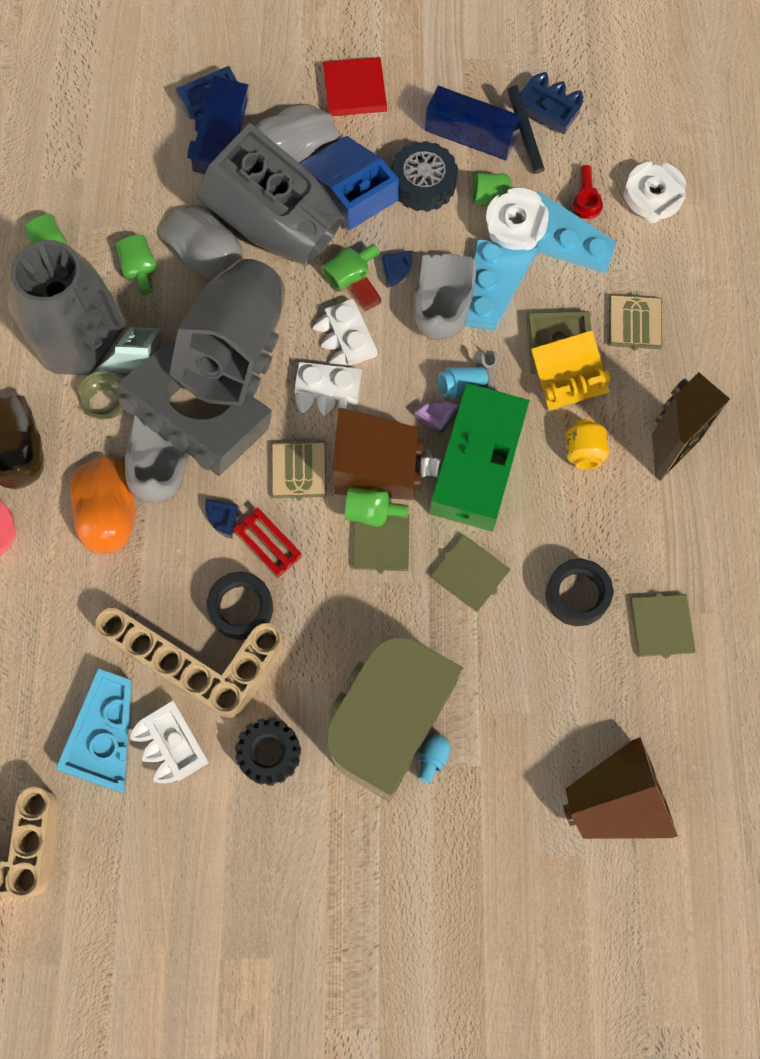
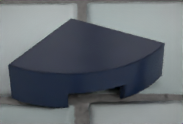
(396, 267)
(222, 516)

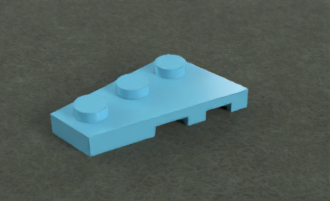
(574, 239)
(496, 281)
(100, 734)

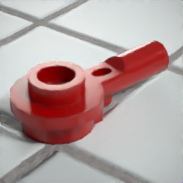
(588, 201)

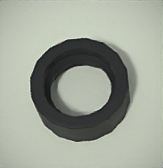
(592, 571)
(231, 581)

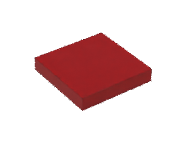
(355, 86)

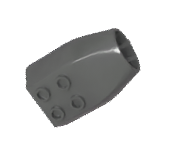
(270, 198)
(62, 308)
(230, 334)

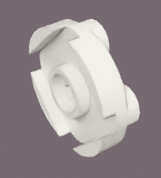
(650, 205)
(521, 235)

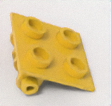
(571, 370)

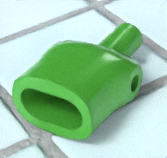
(488, 186)
(44, 228)
(136, 261)
(348, 266)
(372, 506)

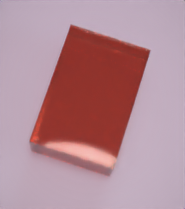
(366, 294)

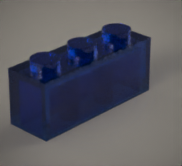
(220, 122)
(472, 123)

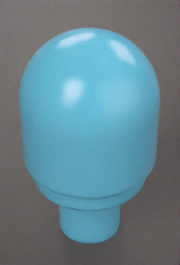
(433, 756)

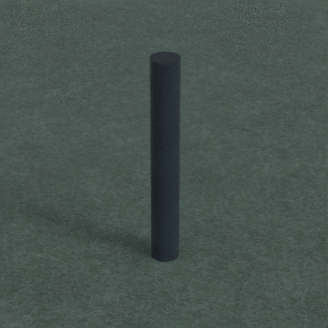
(526, 130)

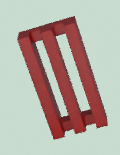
(249, 522)

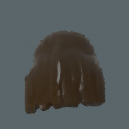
(19, 444)

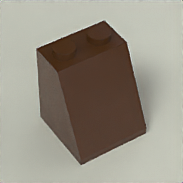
(376, 455)

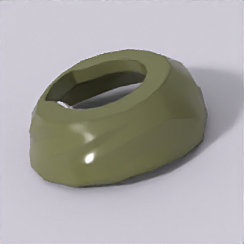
(94, 383)

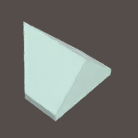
(132, 350)

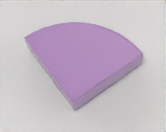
(437, 414)

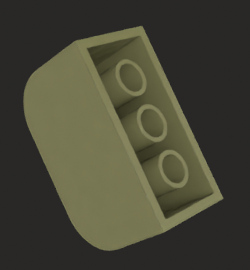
(389, 713)

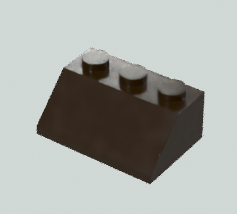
(685, 421)

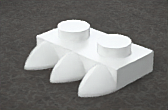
(347, 334)
(328, 386)
(171, 742)

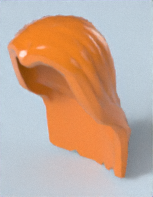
(102, 505)

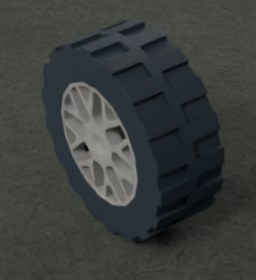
(421, 162)

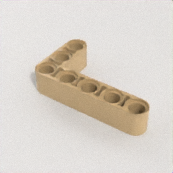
(189, 667)
(19, 857)

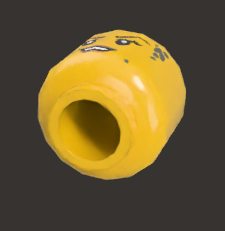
(587, 444)

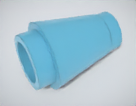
(454, 379)

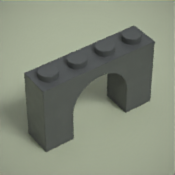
(213, 441)

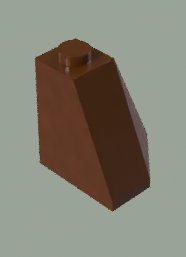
(620, 799)

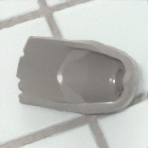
(300, 130)
(201, 240)
(443, 294)
(153, 465)

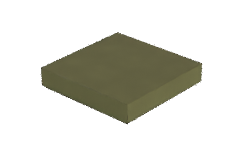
(554, 326)

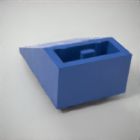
(354, 180)

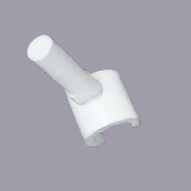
(429, 465)

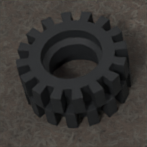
(253, 736)

